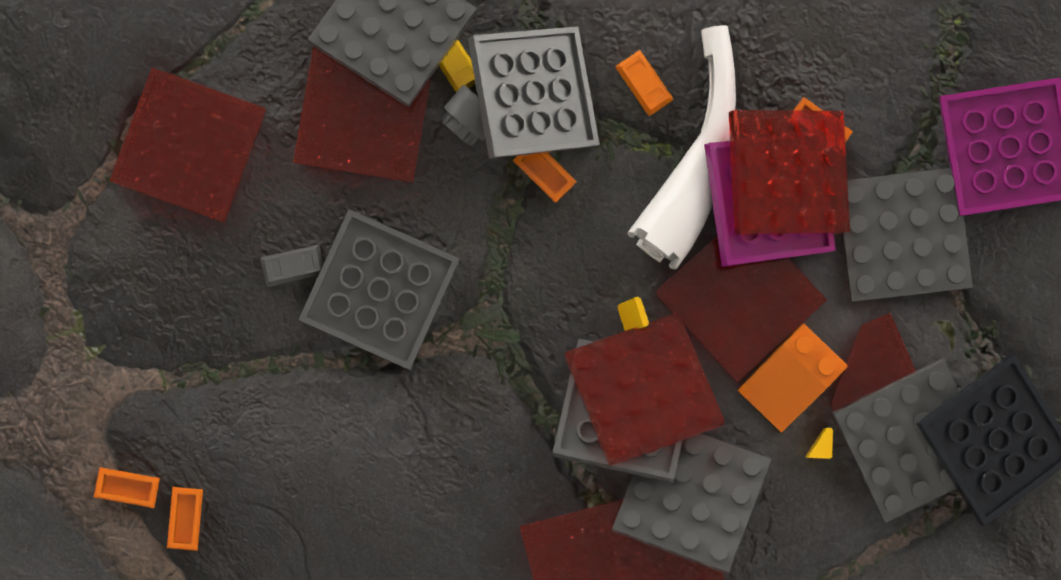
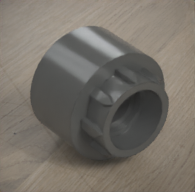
(464, 116)

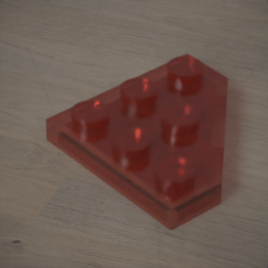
(874, 362)

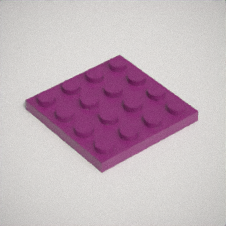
(1004, 145)
(750, 248)

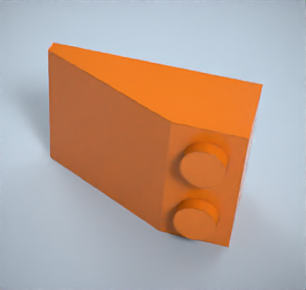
(792, 377)

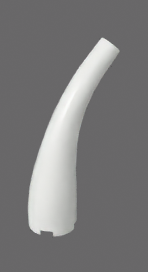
(685, 200)

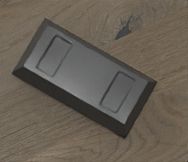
(292, 265)

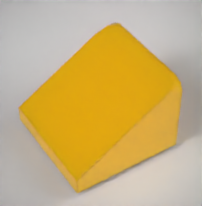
(633, 314)
(822, 446)

